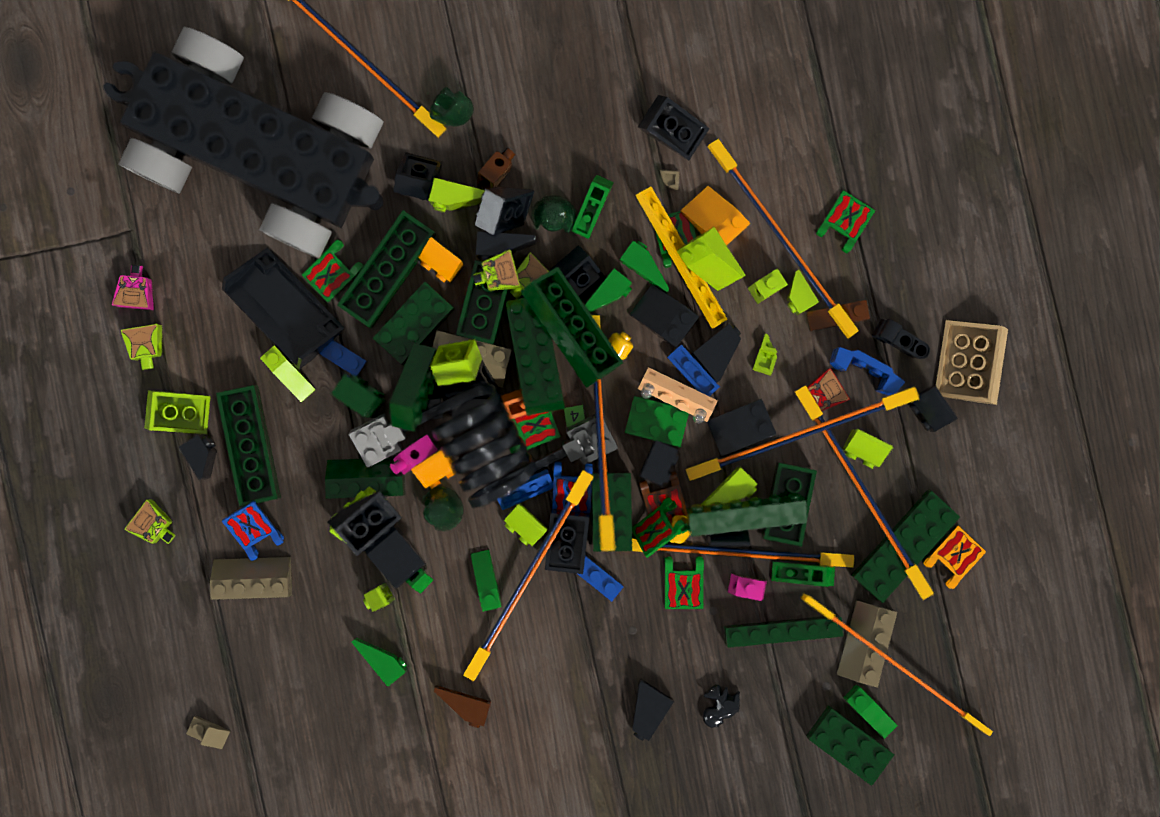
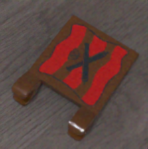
(654, 499)

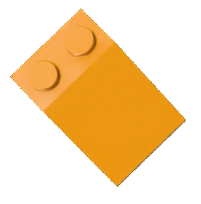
(711, 211)

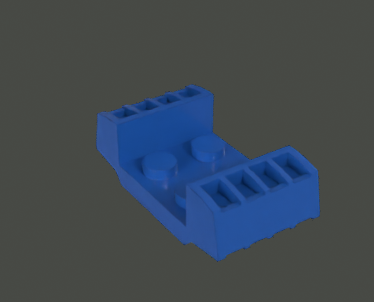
(889, 383)

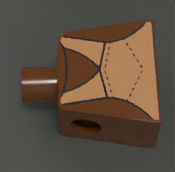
(495, 169)

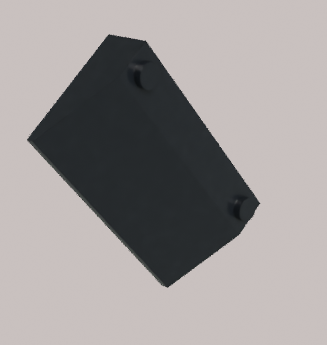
(282, 307)

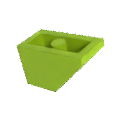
(800, 294)

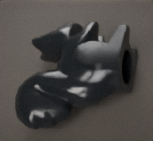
(725, 706)

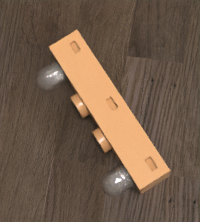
(677, 395)

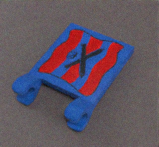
(562, 486)
(251, 526)

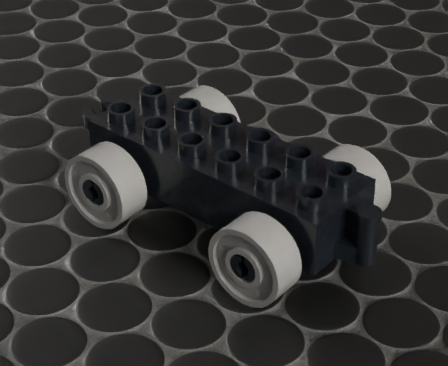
(247, 139)

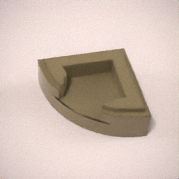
(670, 179)

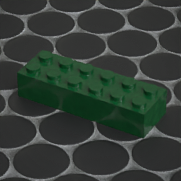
(386, 269)
(571, 327)
(534, 359)
(248, 445)
(917, 533)

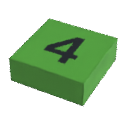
(574, 415)

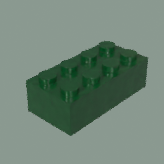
(481, 311)
(413, 322)
(413, 388)
(359, 396)
(789, 480)
(619, 507)
(850, 745)

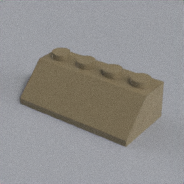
(493, 356)
(251, 579)
(859, 660)

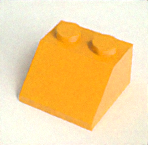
(440, 260)
(433, 470)

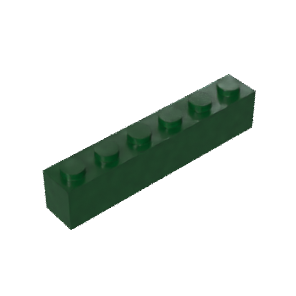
(746, 515)
(782, 631)

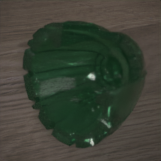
(451, 108)
(554, 214)
(442, 508)

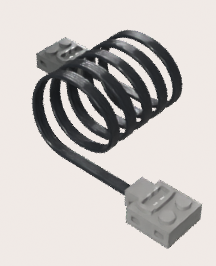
(380, 440)

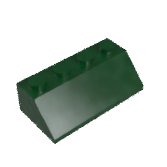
(350, 476)

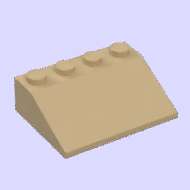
(971, 361)

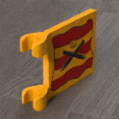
(957, 553)

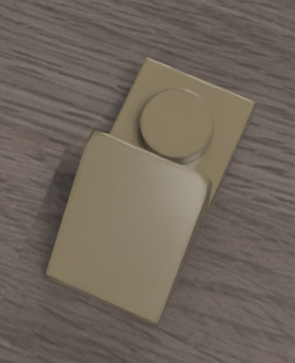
(208, 732)

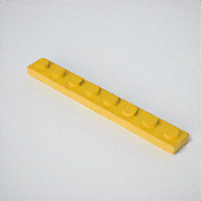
(673, 242)

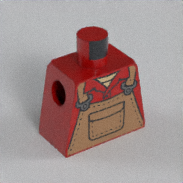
(827, 390)

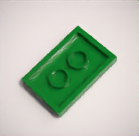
(656, 421)

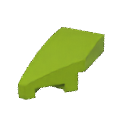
(766, 357)

